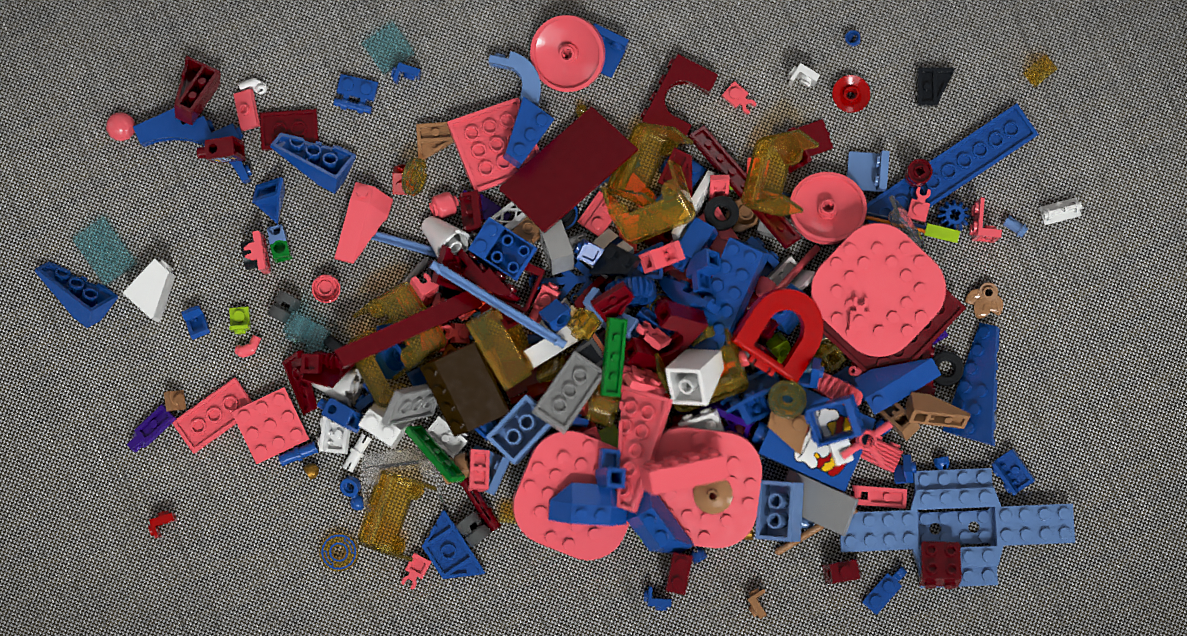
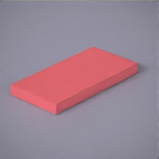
(211, 415)

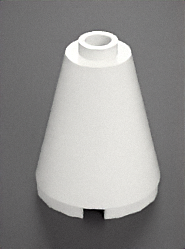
(442, 233)
(346, 390)

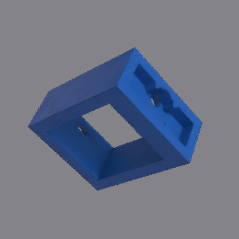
(853, 413)

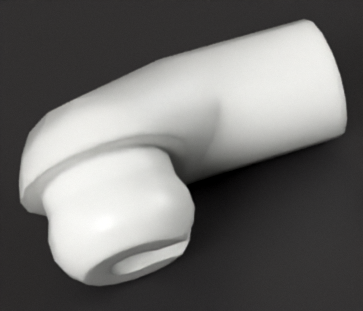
(255, 84)

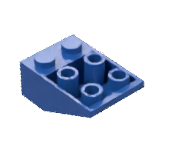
(502, 249)

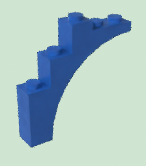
(168, 128)

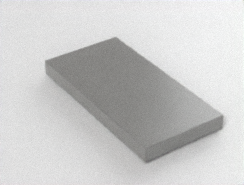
(568, 392)
(410, 405)
(825, 504)

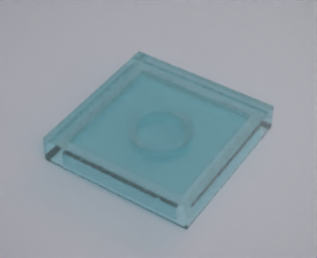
(388, 48)

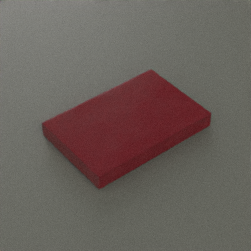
(292, 122)

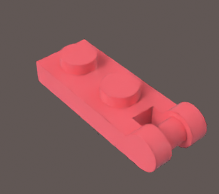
(881, 496)

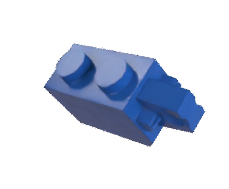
(697, 237)

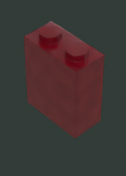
(678, 573)

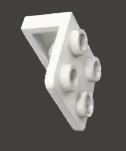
(801, 281)

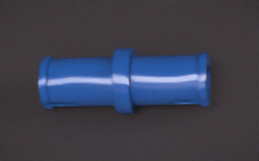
(298, 453)

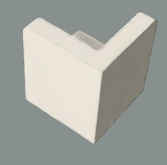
(836, 449)

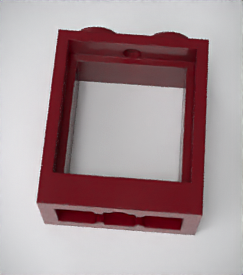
(532, 270)

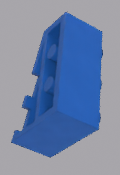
(526, 132)

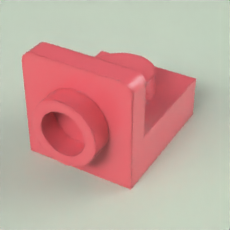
(547, 294)

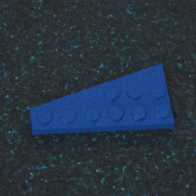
(978, 387)

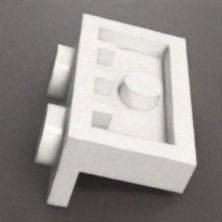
(806, 75)
(706, 420)

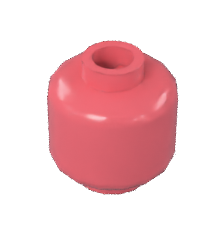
(444, 205)

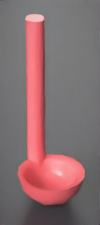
(765, 284)

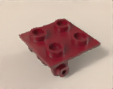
(331, 371)

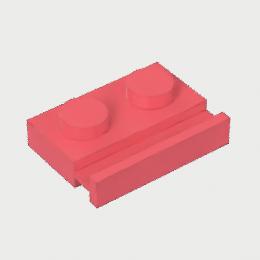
(596, 216)

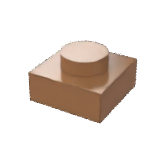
(174, 400)

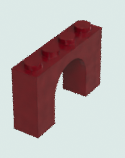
(680, 72)
(682, 319)

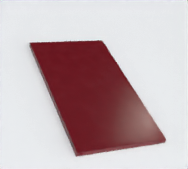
(568, 169)

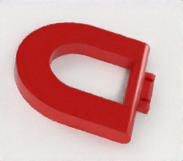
(757, 319)

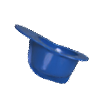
(390, 361)

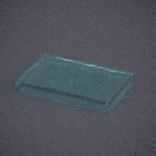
(104, 251)

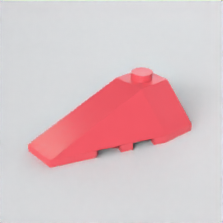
(364, 216)

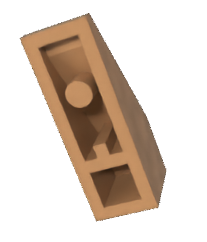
(934, 411)
(898, 417)

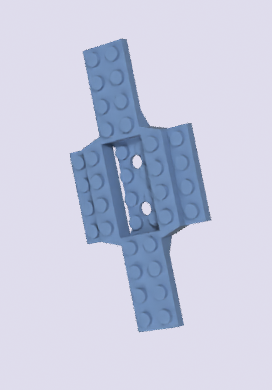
(954, 490)

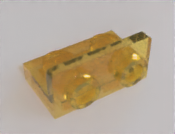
(549, 369)

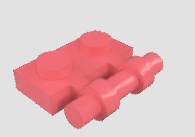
(643, 380)

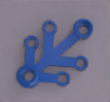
(569, 281)

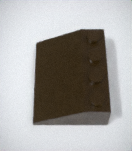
(464, 389)

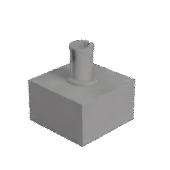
(559, 248)

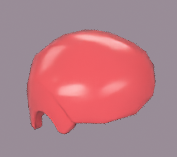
(120, 126)
(326, 288)

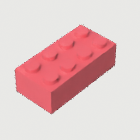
(684, 471)

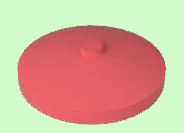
(567, 53)
(830, 206)

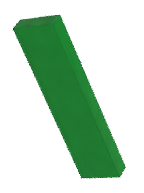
(613, 357)
(435, 454)

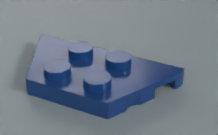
(450, 551)

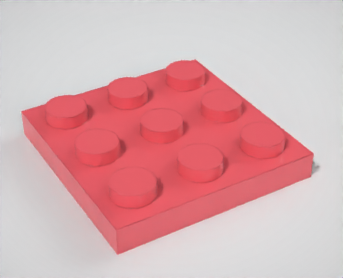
(270, 425)

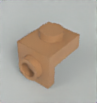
(755, 608)

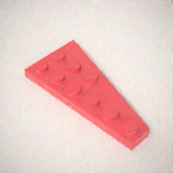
(638, 439)

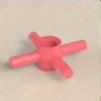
(872, 447)

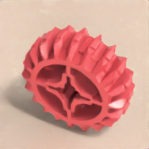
(834, 388)

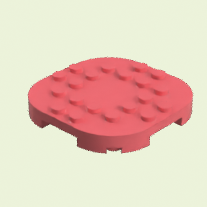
(896, 277)
(552, 467)
(745, 479)

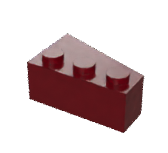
(195, 89)

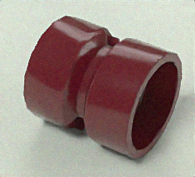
(918, 173)

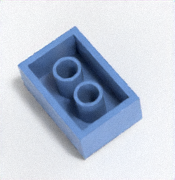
(519, 431)
(779, 511)

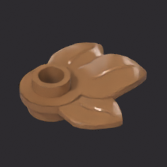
(985, 303)

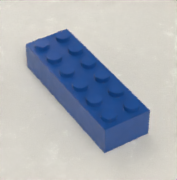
(732, 289)

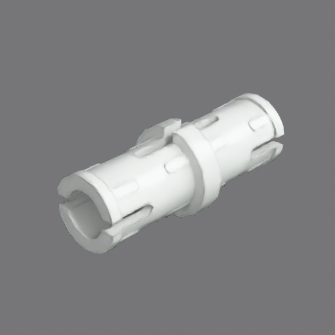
(356, 452)

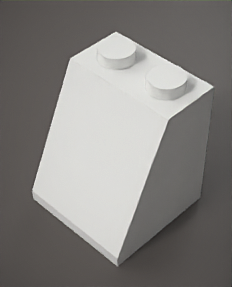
(152, 289)
(694, 376)
(390, 434)

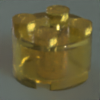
(602, 408)

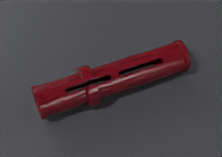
(492, 523)

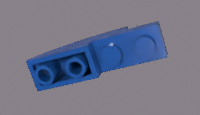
(683, 294)

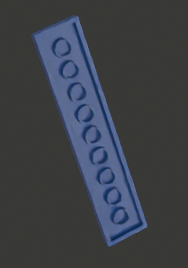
(963, 161)

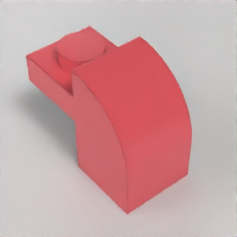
(661, 257)

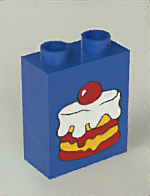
(814, 460)

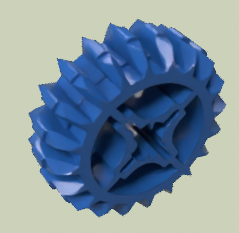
(642, 288)

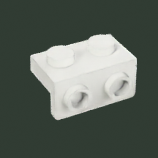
(333, 437)
(444, 438)

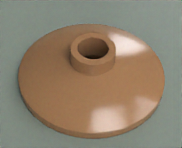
(713, 506)

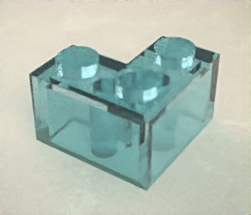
(305, 331)

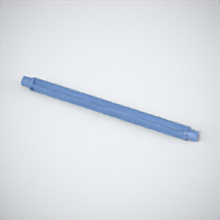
(415, 246)
(498, 304)

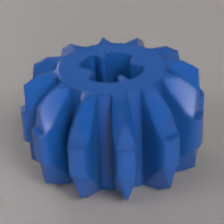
(947, 211)

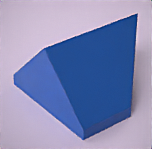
(270, 197)

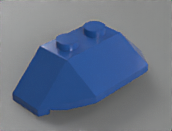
(587, 505)
(658, 526)

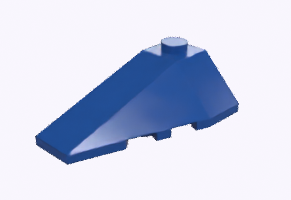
(320, 163)
(82, 299)
(892, 383)

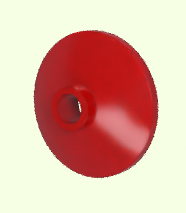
(852, 84)

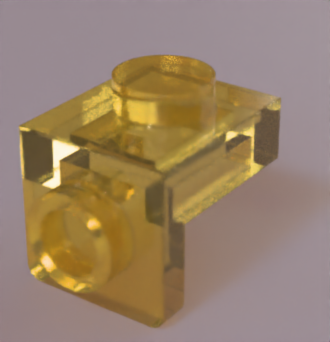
(1040, 70)

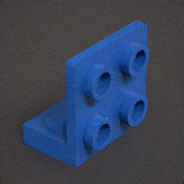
(614, 50)

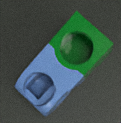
(279, 243)

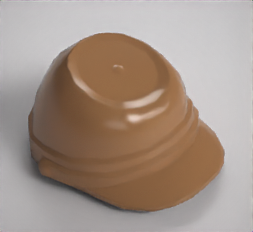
(746, 217)

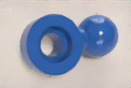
(356, 500)

